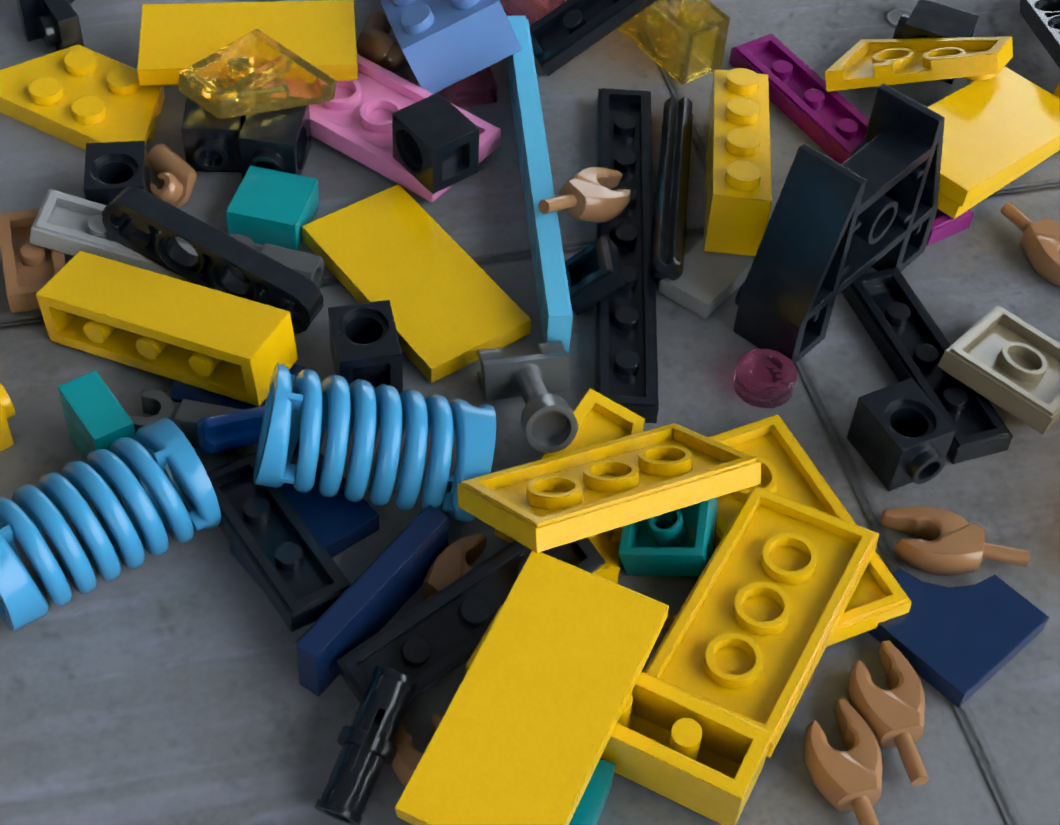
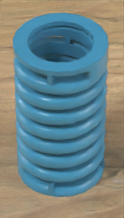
(309, 407)
(146, 510)

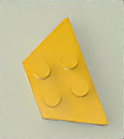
(81, 97)

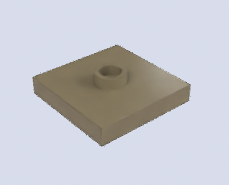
(1009, 367)

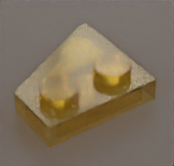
(254, 78)

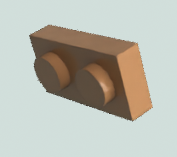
(25, 264)

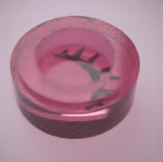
(765, 378)

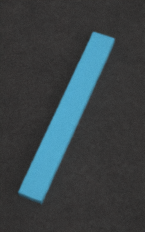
(537, 184)

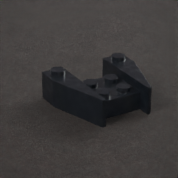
(840, 223)

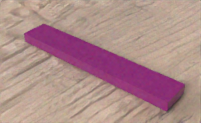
(819, 113)

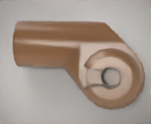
(378, 45)
(175, 175)

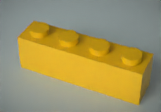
(737, 163)
(168, 326)
(684, 748)

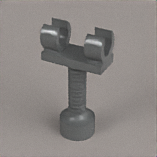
(546, 417)

